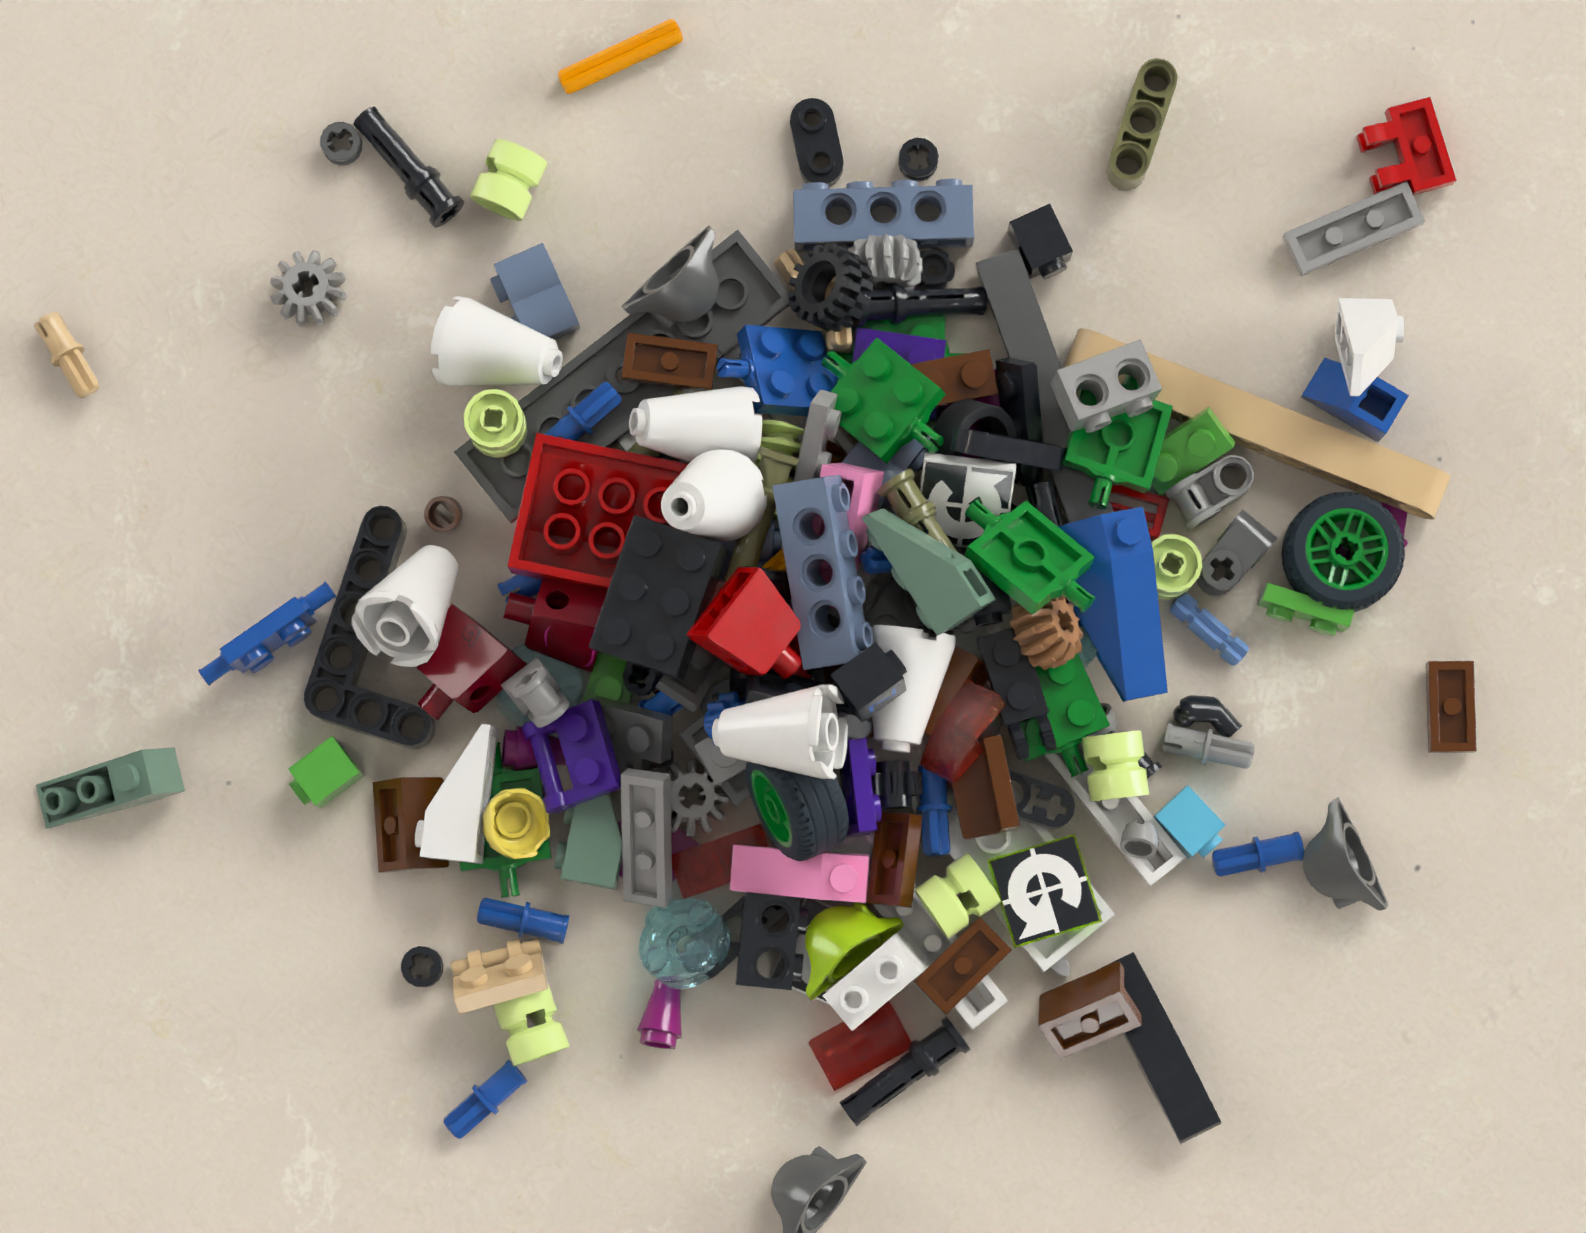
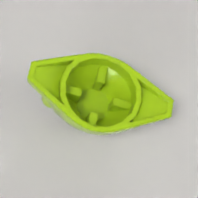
(842, 940)

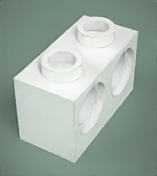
(875, 980)

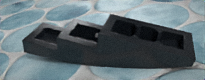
(1166, 1060)

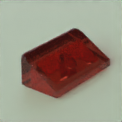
(851, 1054)

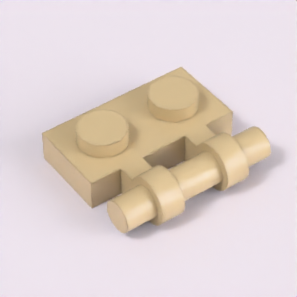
(498, 975)

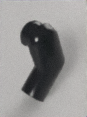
(1206, 709)

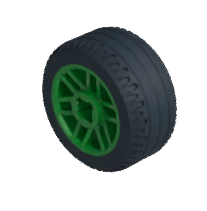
(1359, 527)
(798, 810)

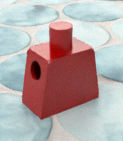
(749, 626)

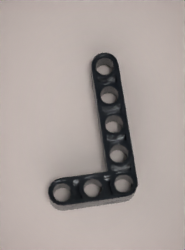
(340, 633)

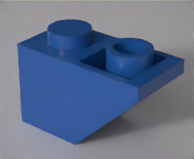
(1368, 413)

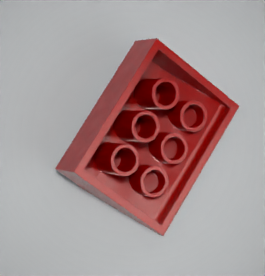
(581, 508)

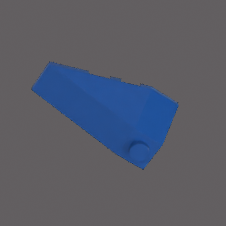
(1126, 606)

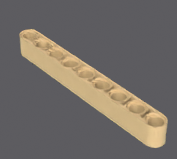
(1288, 434)

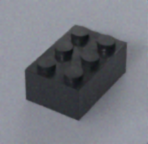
(657, 596)

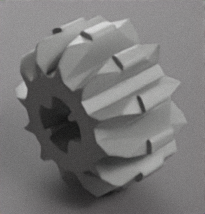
(890, 260)
(293, 284)
(696, 812)

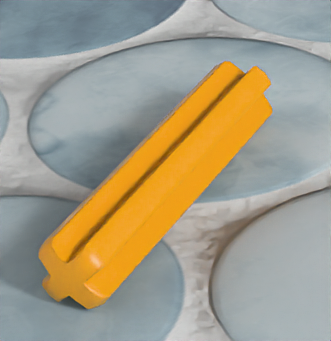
(620, 56)

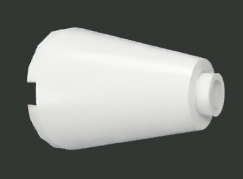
(490, 349)
(699, 423)
(716, 496)
(408, 607)
(926, 662)
(787, 732)

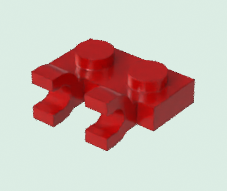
(1418, 146)

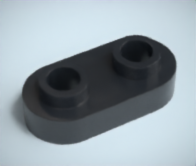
(816, 141)

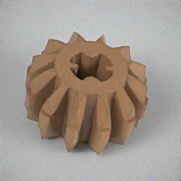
(1048, 635)

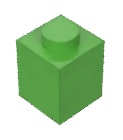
(324, 773)

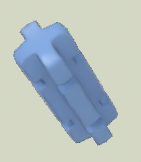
(1209, 629)

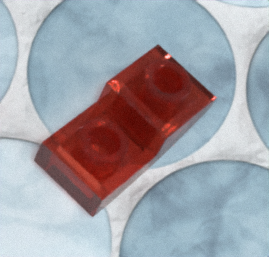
(954, 739)
(711, 862)

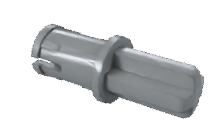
(1208, 746)

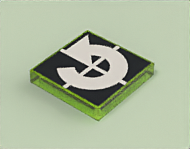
(1044, 891)

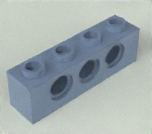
(951, 229)
(803, 554)

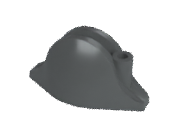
(682, 287)
(1339, 863)
(812, 1188)

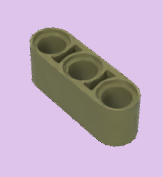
(1147, 104)

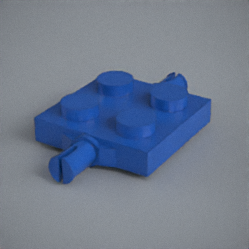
(781, 368)
(255, 645)

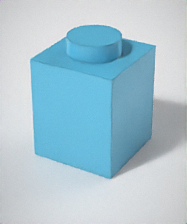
(1190, 823)

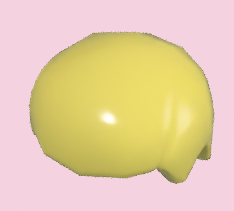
(516, 823)

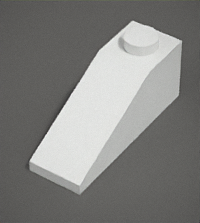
(1366, 339)
(455, 814)

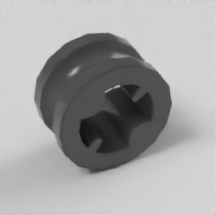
(343, 156)

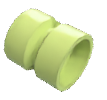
(509, 177)
(495, 423)
(1176, 565)
(1115, 765)
(947, 909)
(536, 1042)

